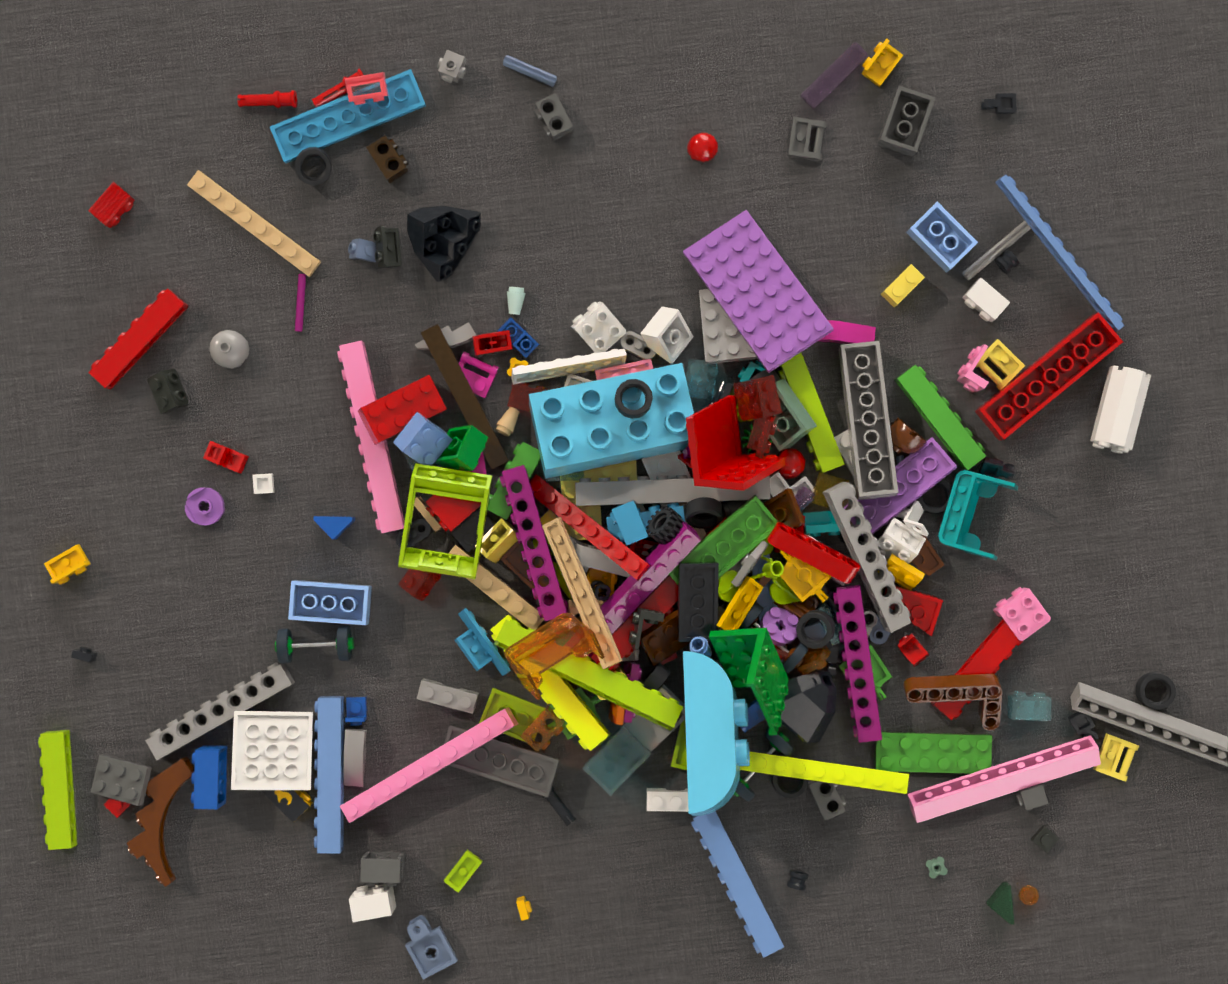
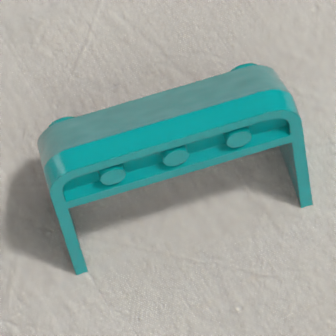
(961, 509)

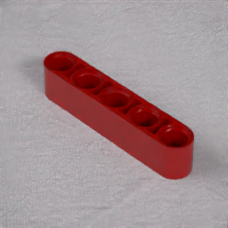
(813, 553)

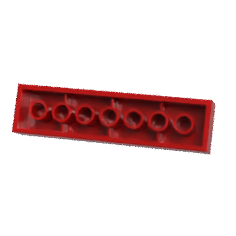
(1048, 376)

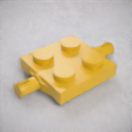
(803, 578)

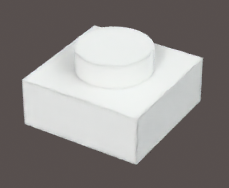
(263, 483)

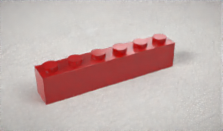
(138, 339)
(983, 661)

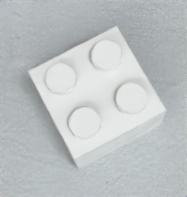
(372, 902)

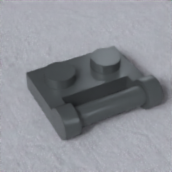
(800, 138)

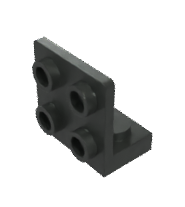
(650, 616)

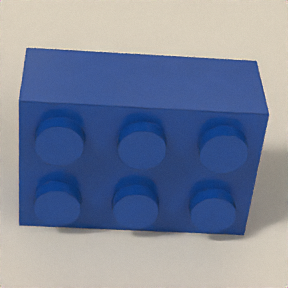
(209, 777)

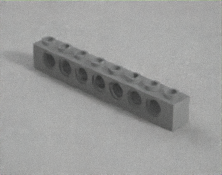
(850, 534)
(161, 747)

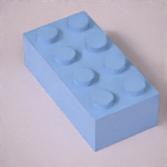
(330, 602)

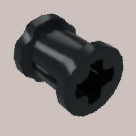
(605, 590)

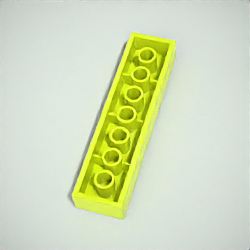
(568, 705)

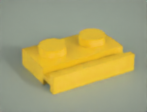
(904, 573)

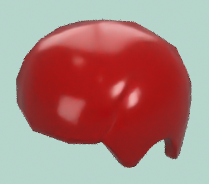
(702, 147)
(794, 463)

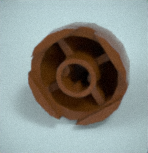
(905, 438)

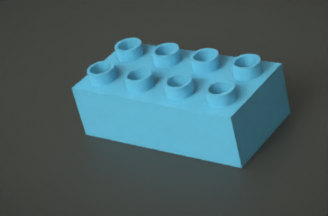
(584, 431)

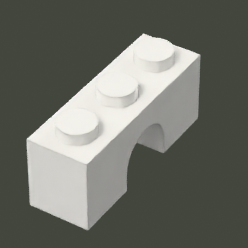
(666, 800)

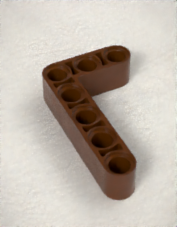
(960, 688)

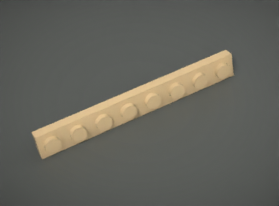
(254, 223)
(581, 590)

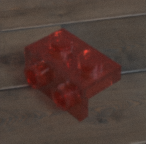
(520, 395)
(760, 435)
(419, 583)

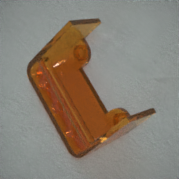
(548, 647)

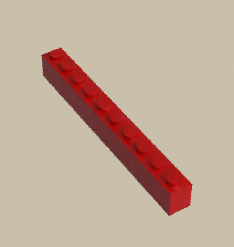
(661, 599)

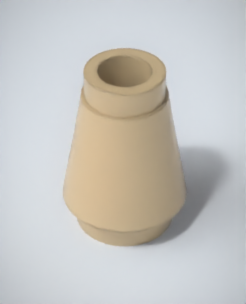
(508, 421)

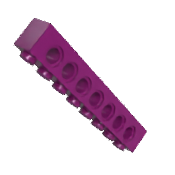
(520, 475)
(870, 731)

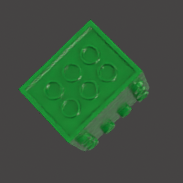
(754, 663)

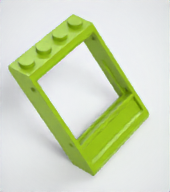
(449, 484)

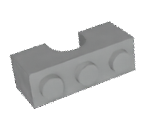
(447, 696)

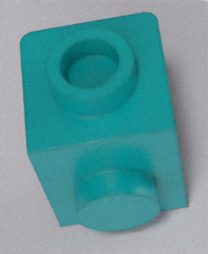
(746, 374)

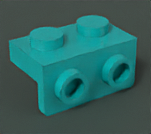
(819, 523)

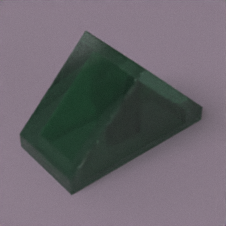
(1002, 902)

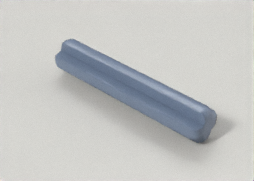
(529, 70)

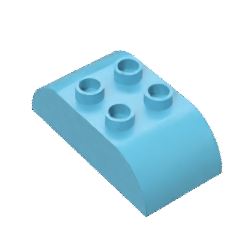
(712, 734)

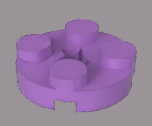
(200, 516)
(784, 618)

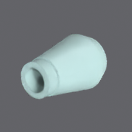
(515, 299)

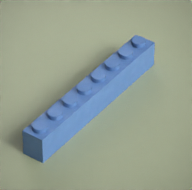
(329, 774)
(738, 882)

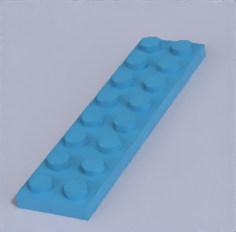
(344, 119)

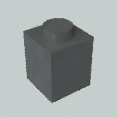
(1031, 797)

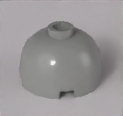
(229, 349)

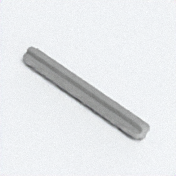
(996, 250)

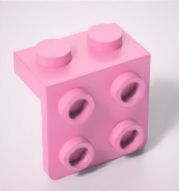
(969, 379)
(1022, 613)

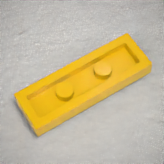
(740, 604)

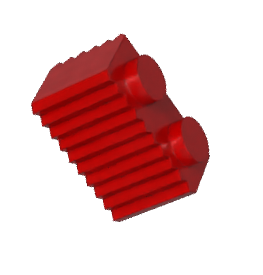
(112, 205)

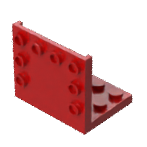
(718, 453)

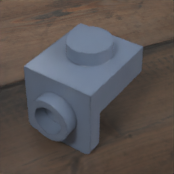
(362, 250)

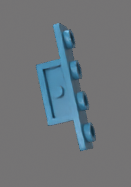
(478, 647)

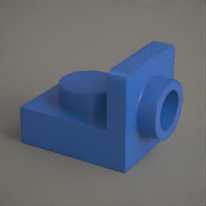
(356, 710)

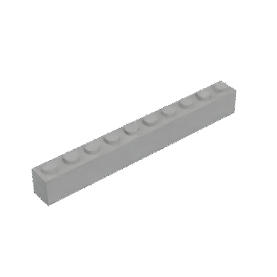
(659, 491)
(1150, 723)

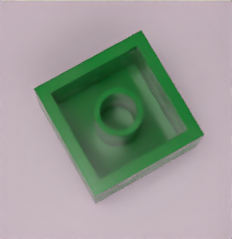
(464, 448)

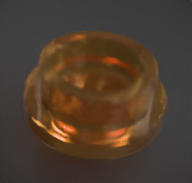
(1028, 895)

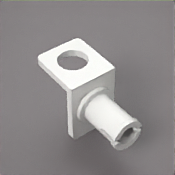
(912, 516)

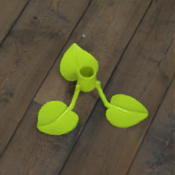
(772, 569)

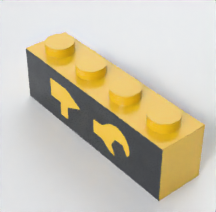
(290, 802)

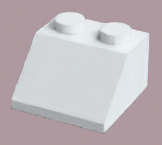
(667, 334)

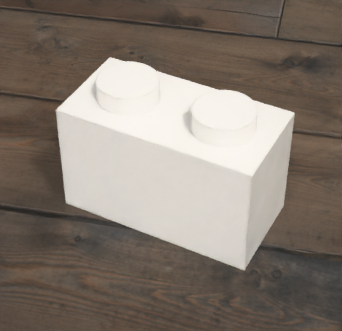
(985, 300)

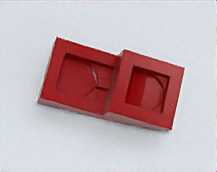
(225, 457)

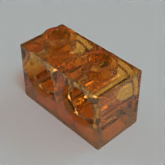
(540, 726)

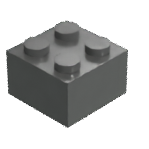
(382, 868)

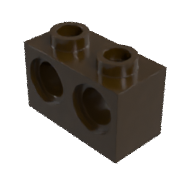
(385, 160)

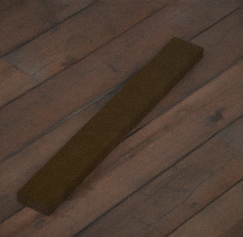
(463, 393)

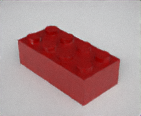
(393, 412)

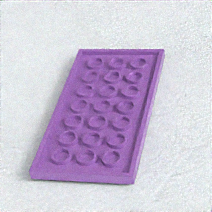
(758, 291)

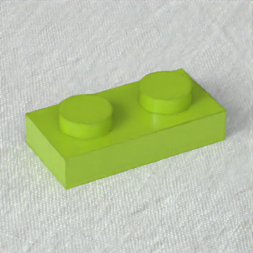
(463, 870)

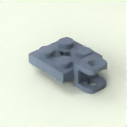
(426, 938)

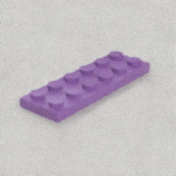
(914, 478)

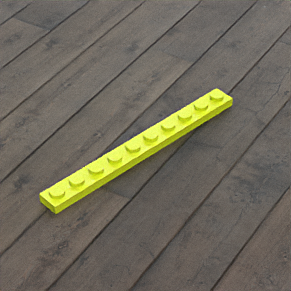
(827, 772)

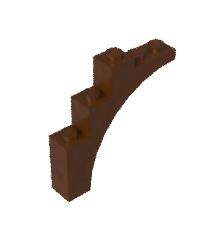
(152, 818)

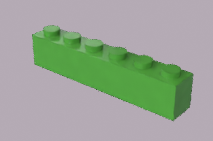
(940, 418)

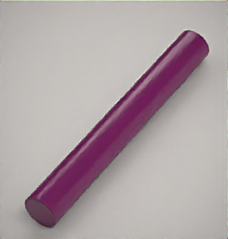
(300, 302)

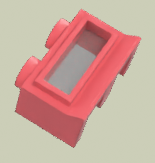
(366, 87)

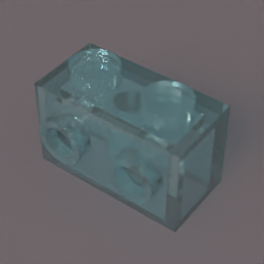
(1029, 707)

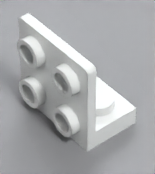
(900, 541)

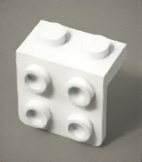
(598, 327)

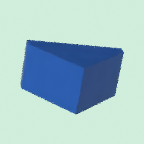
(334, 525)

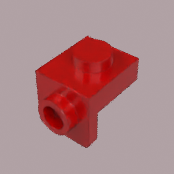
(912, 649)

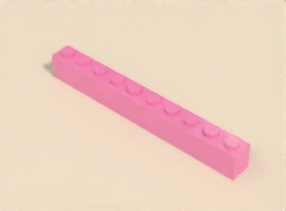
(377, 457)
(429, 764)
(1004, 779)

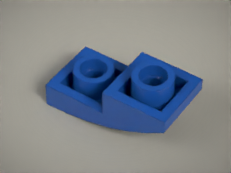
(519, 337)

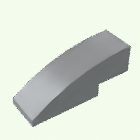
(454, 338)
(354, 757)

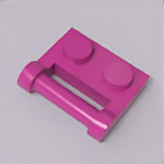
(478, 383)

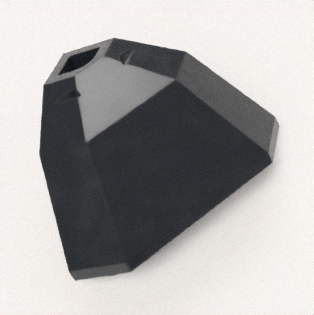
(442, 237)
(809, 706)

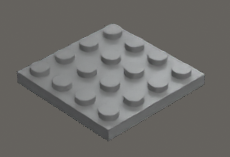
(720, 335)

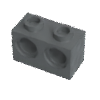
(557, 115)
(824, 798)

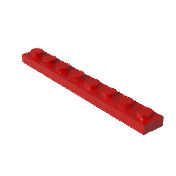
(588, 528)

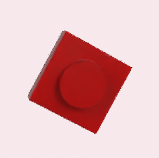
(116, 807)

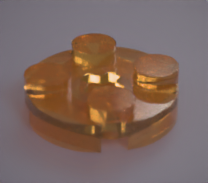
(814, 660)

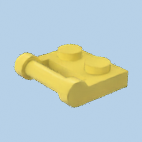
(1002, 359)
(1110, 755)

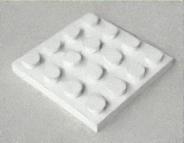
(271, 750)

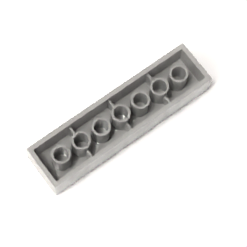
(868, 420)

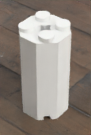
(1120, 409)

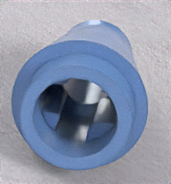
(701, 646)

